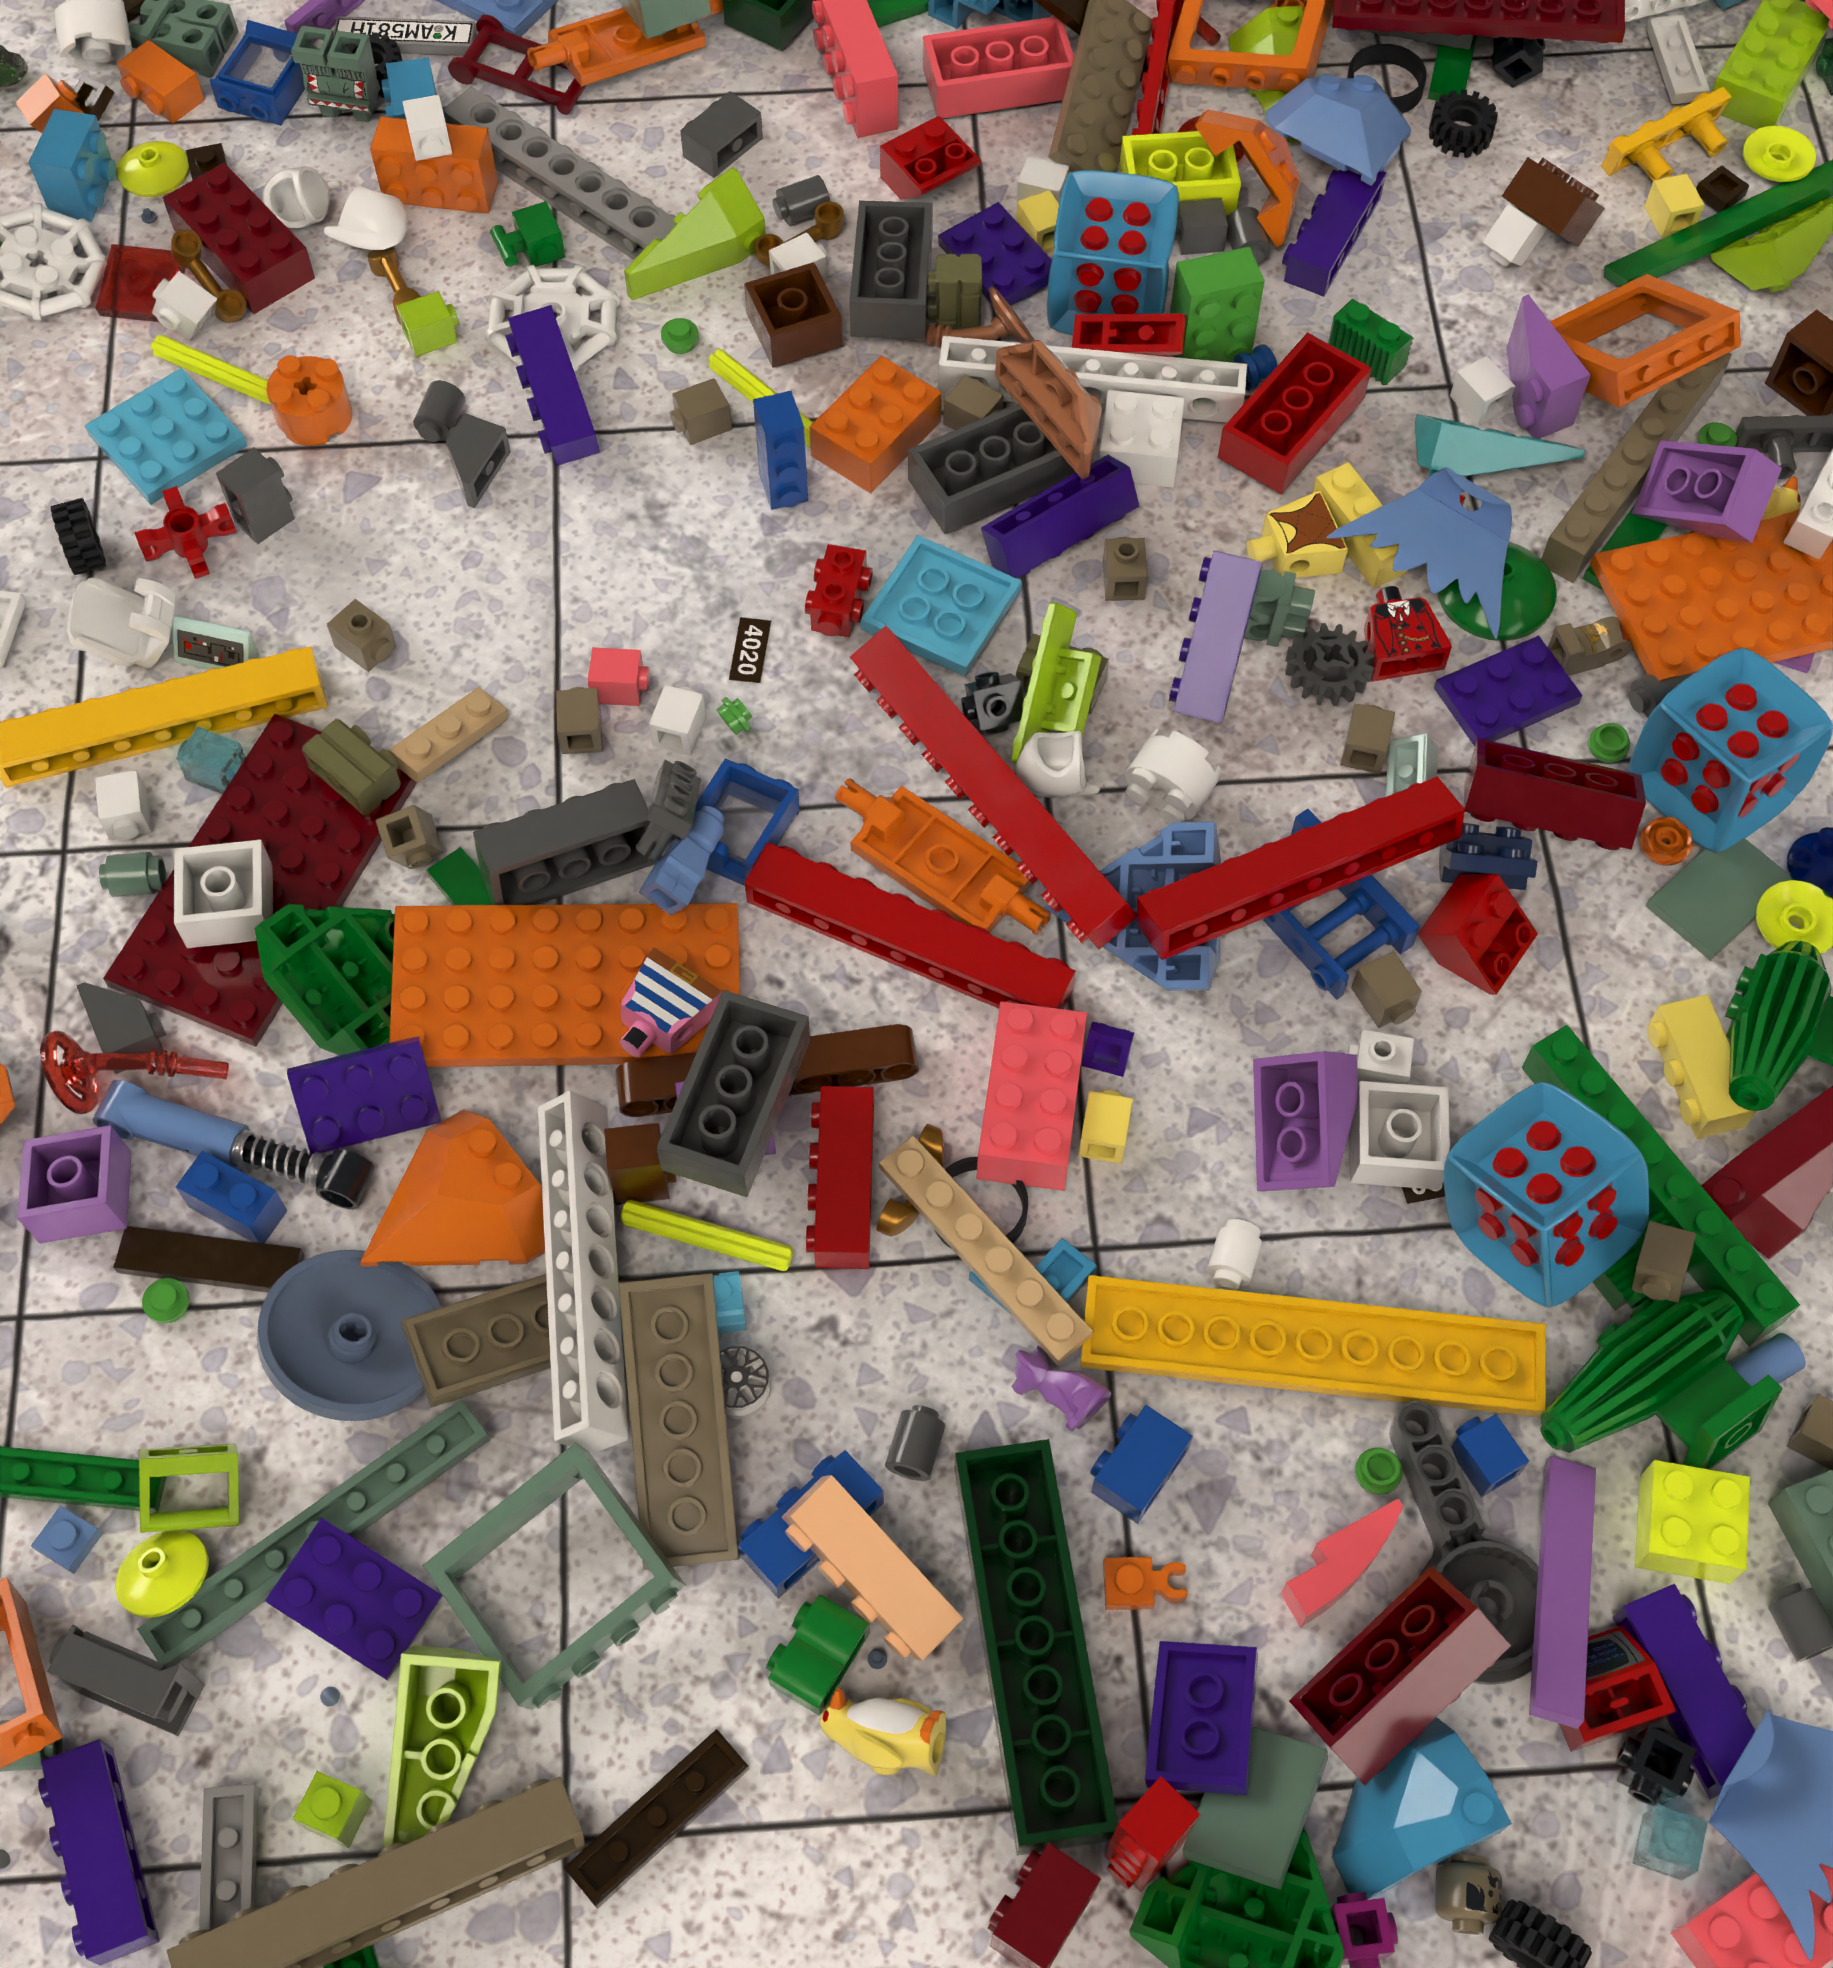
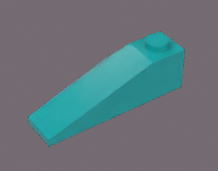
(1477, 451)

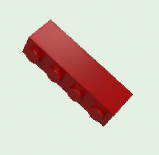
(843, 1178)
(1149, 1835)

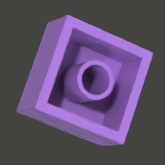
(74, 1184)

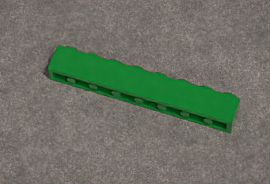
(1721, 1253)

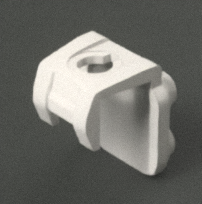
(120, 623)

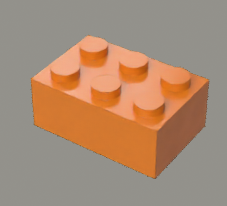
(452, 181)
(875, 424)

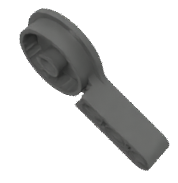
(1460, 1553)

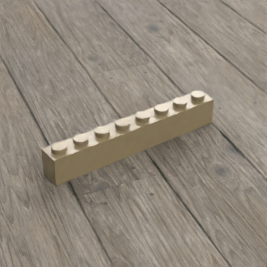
(1625, 470)
(396, 1888)

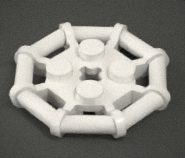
(60, 259)
(558, 289)

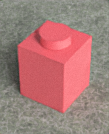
(618, 676)

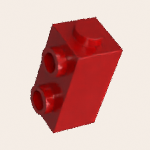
(838, 590)

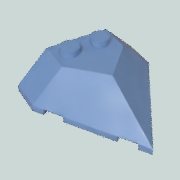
(1342, 123)
(1168, 858)

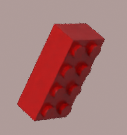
(1294, 413)

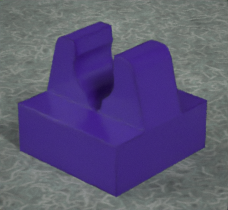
(1107, 1049)

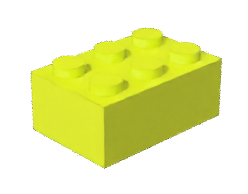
(1185, 162)

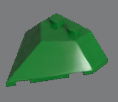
(332, 972)
(1232, 1922)

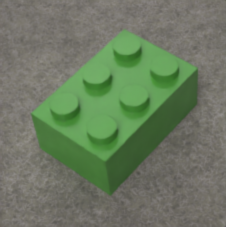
(1220, 304)

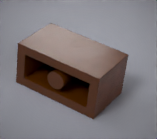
(635, 1164)

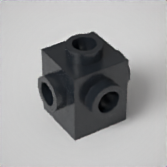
(1517, 58)
(993, 702)
(1668, 1757)

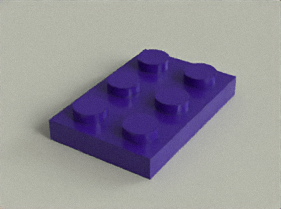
(1006, 250)
(1508, 691)
(364, 1095)
(354, 1598)
(1202, 1717)

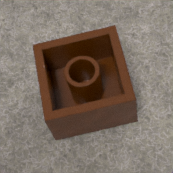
(1548, 198)
(793, 314)
(1805, 366)

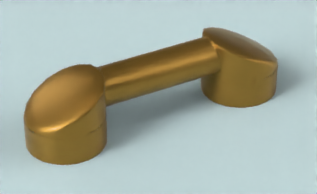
(828, 224)
(186, 252)
(386, 264)
(899, 1216)

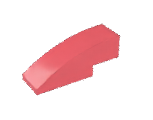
(1340, 1563)

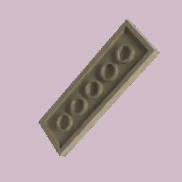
(1101, 86)
(679, 1418)

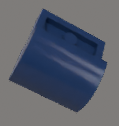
(1489, 853)

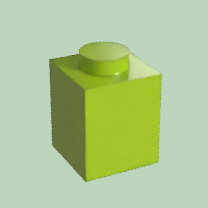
(428, 323)
(332, 1809)

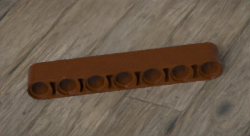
(830, 1060)

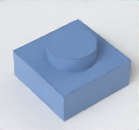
(67, 1539)

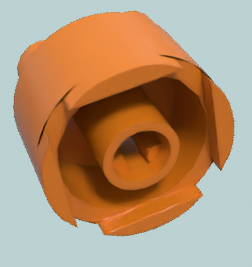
(309, 399)

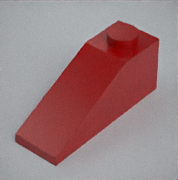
(1130, 333)

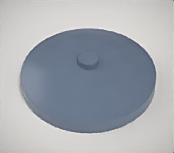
(337, 1336)

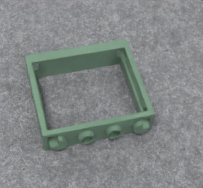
(506, 1520)

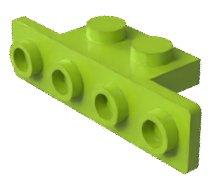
(1059, 681)

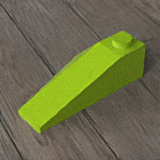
(1271, 33)
(707, 239)
(1779, 249)
(438, 1731)

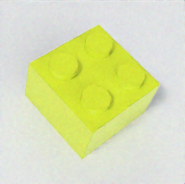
(1692, 1522)

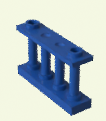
(1364, 897)

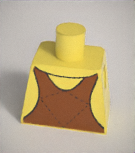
(1297, 539)

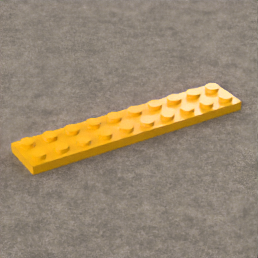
(1315, 1346)

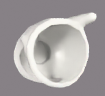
(298, 196)
(370, 220)
(1054, 766)

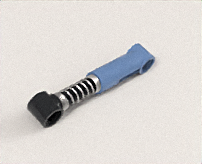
(135, 1113)

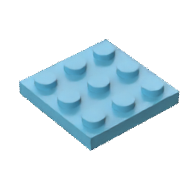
(166, 435)
(942, 604)

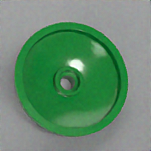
(1525, 601)

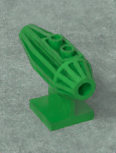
(1778, 1022)
(1670, 1367)

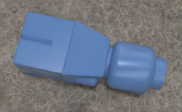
(684, 863)

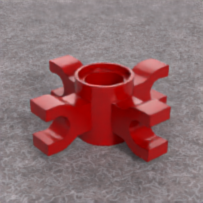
(185, 532)

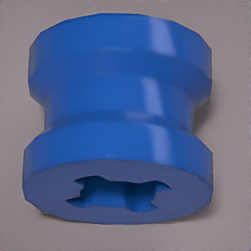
(1259, 365)

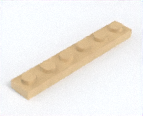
(986, 1250)

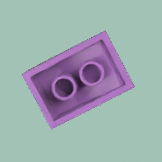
(1544, 372)
(1708, 489)
(1302, 1118)

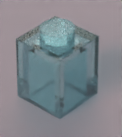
(210, 759)
(1670, 1842)

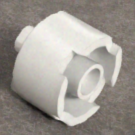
(92, 32)
(1171, 776)

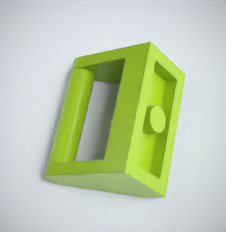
(188, 1461)

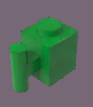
(534, 234)

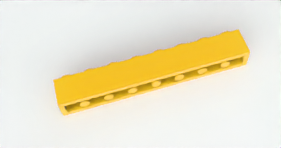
(159, 715)

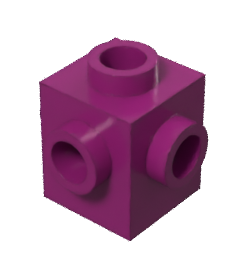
(1373, 1921)

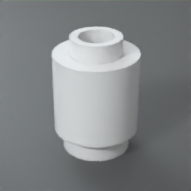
(1235, 1254)

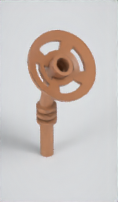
(1003, 325)

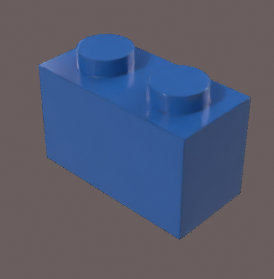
(231, 1198)
(1140, 1463)

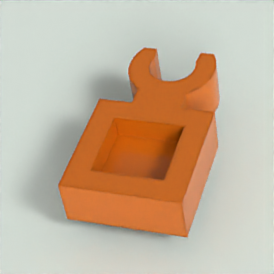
(1133, 1583)

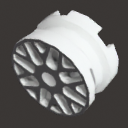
(744, 1382)

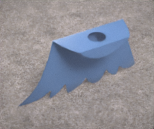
(1446, 536)
(1781, 1815)

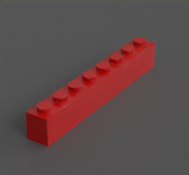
(1299, 867)
(905, 932)

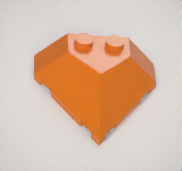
(1268, 156)
(461, 1201)

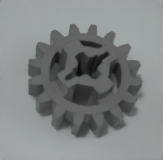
(1329, 664)

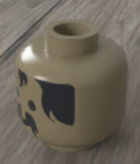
(1468, 1893)

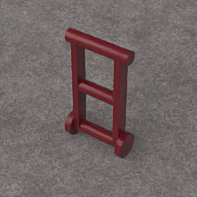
(489, 30)

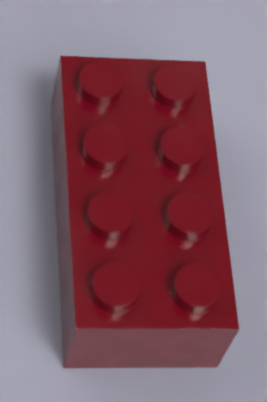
(240, 237)
(1554, 795)
(1399, 1674)

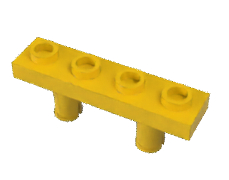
(1644, 144)

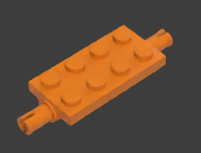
(613, 45)
(940, 859)

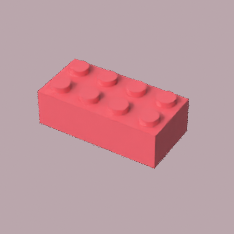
(858, 63)
(997, 66)
(1031, 1096)
(1752, 1931)

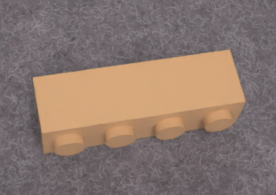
(871, 1568)

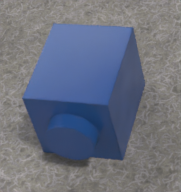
(1488, 1454)

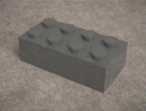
(891, 270)
(984, 468)
(564, 846)
(734, 1093)

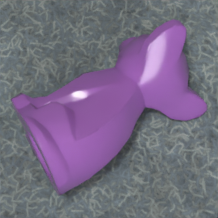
(1068, 1390)

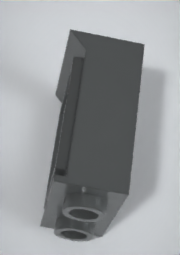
(125, 1680)

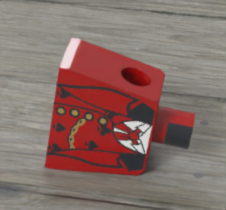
(1404, 636)

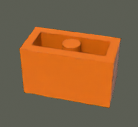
(160, 81)

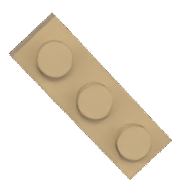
(448, 734)

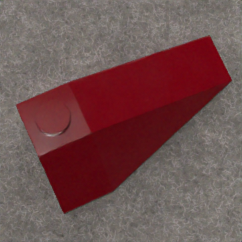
(1779, 1179)

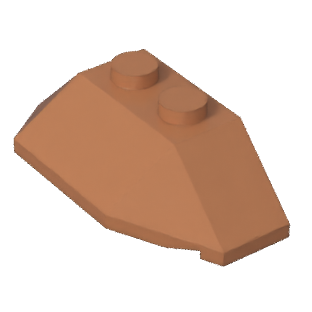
(1052, 400)

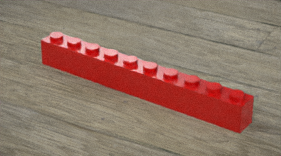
(994, 789)

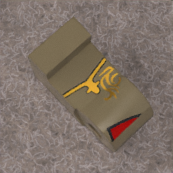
(1589, 645)

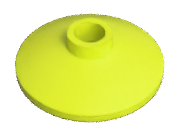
(1779, 153)
(153, 169)
(1800, 904)
(162, 1573)

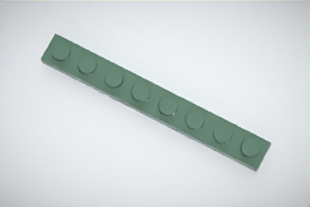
(350, 1507)

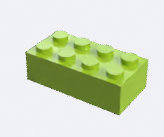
(1771, 61)

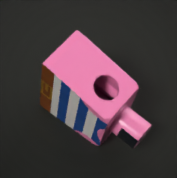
(665, 1005)

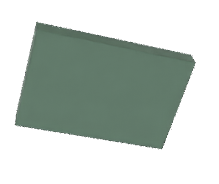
(1716, 895)
(1260, 1830)

